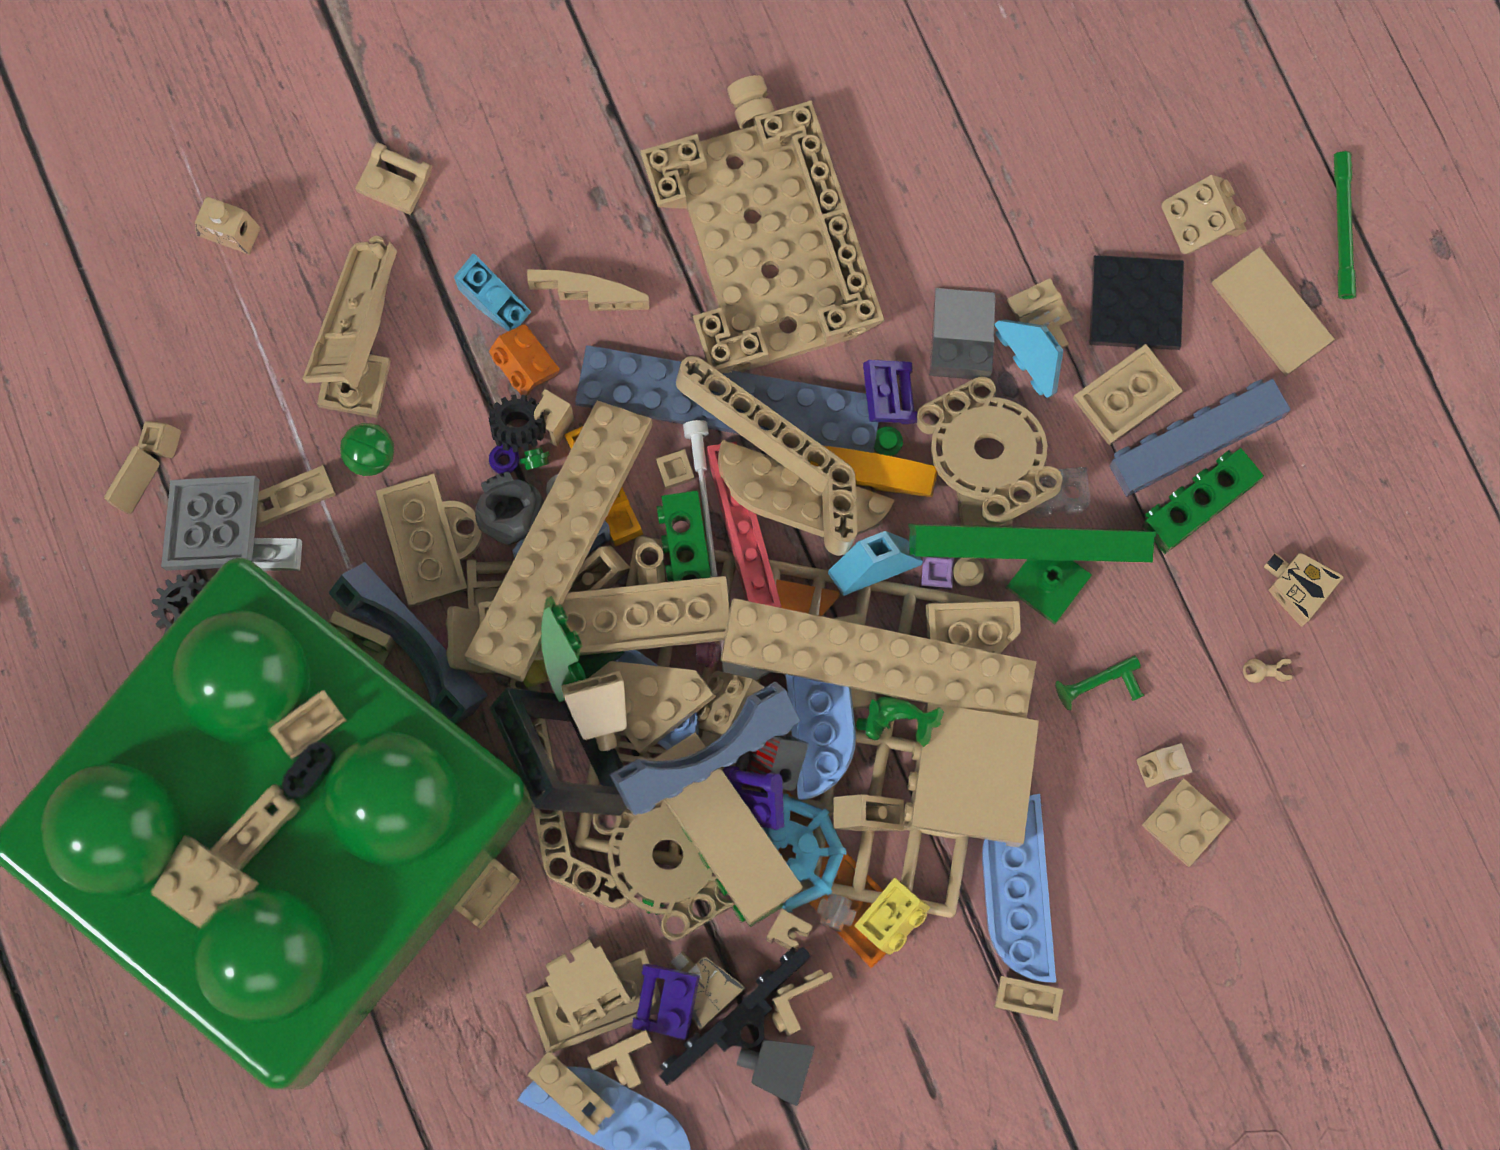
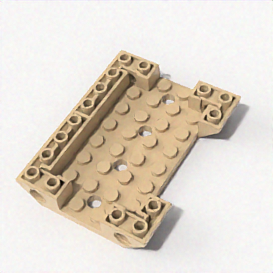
(800, 232)

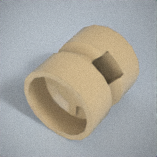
(750, 99)

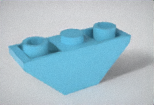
(490, 294)
(1034, 351)
(872, 562)

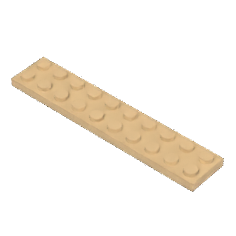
(559, 539)
(876, 660)

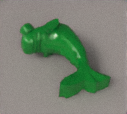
(887, 709)

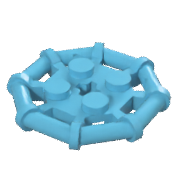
(807, 850)

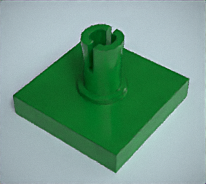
(1048, 585)

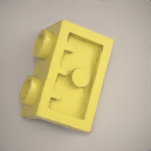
(892, 917)

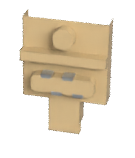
(1042, 307)

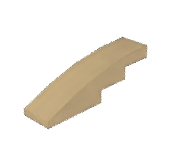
(600, 292)

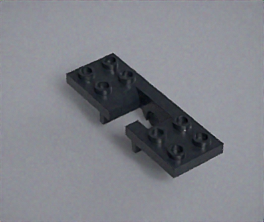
(750, 1011)

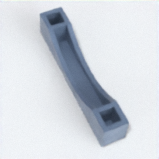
(371, 600)
(762, 718)

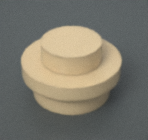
(968, 572)

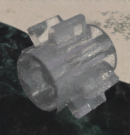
(836, 912)

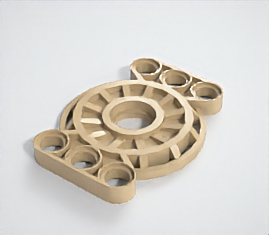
(995, 478)
(672, 887)

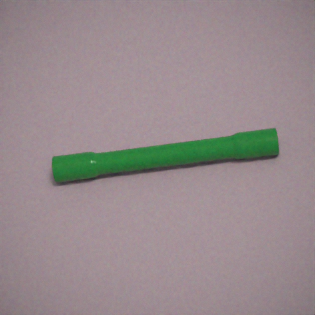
(1346, 273)

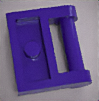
(883, 391)
(765, 807)
(676, 1001)

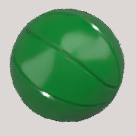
(367, 449)

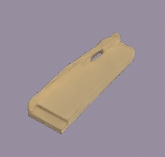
(352, 315)

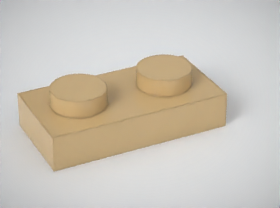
(1028, 998)

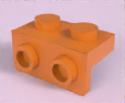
(523, 359)

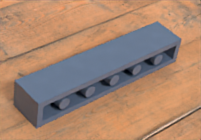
(1199, 437)

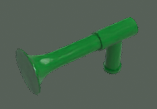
(1123, 669)

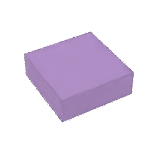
(937, 572)

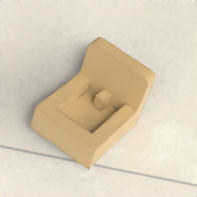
(1164, 765)

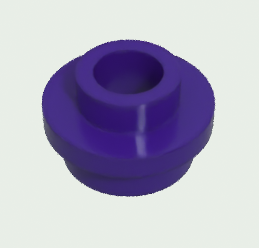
(498, 452)

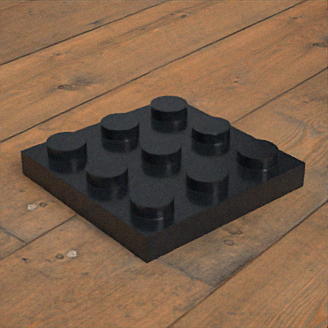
(1136, 302)

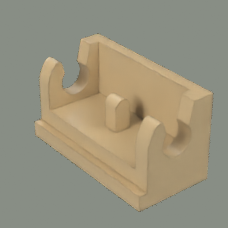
(557, 415)
(307, 724)
(487, 893)
(784, 928)

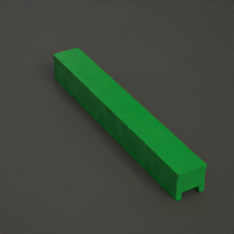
(1031, 543)

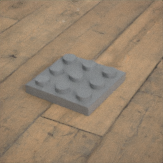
(210, 522)

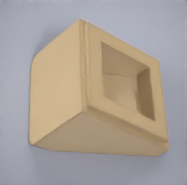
(159, 439)

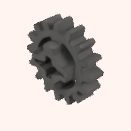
(166, 603)

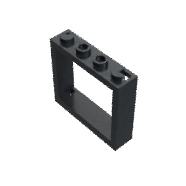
(512, 716)

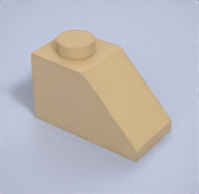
(868, 813)

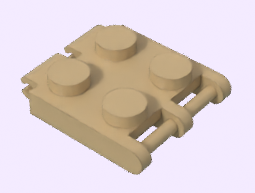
(585, 984)

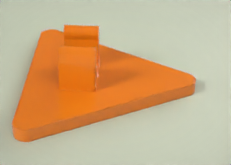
(799, 597)

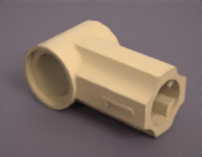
(650, 573)

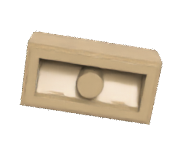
(131, 480)

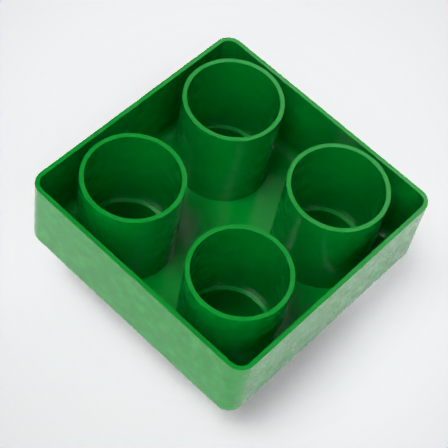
(340, 886)

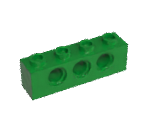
(1243, 477)
(685, 508)

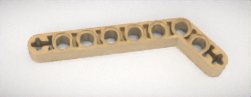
(690, 380)
(562, 850)

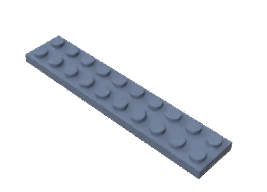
(650, 389)

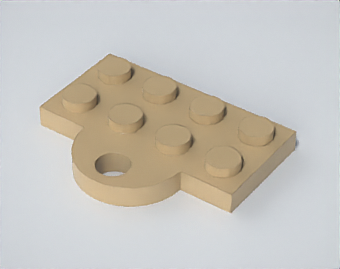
(427, 538)

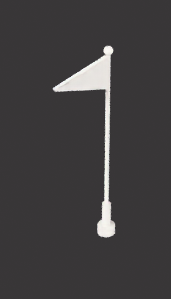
(696, 431)

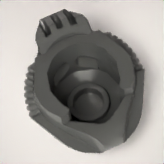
(507, 508)

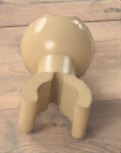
(1260, 670)

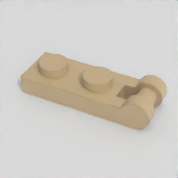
(294, 495)
(255, 828)
(570, 1092)

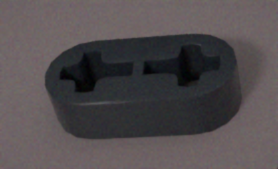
(303, 765)

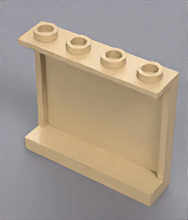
(974, 776)

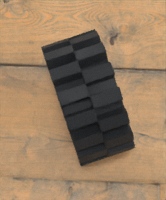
(516, 436)

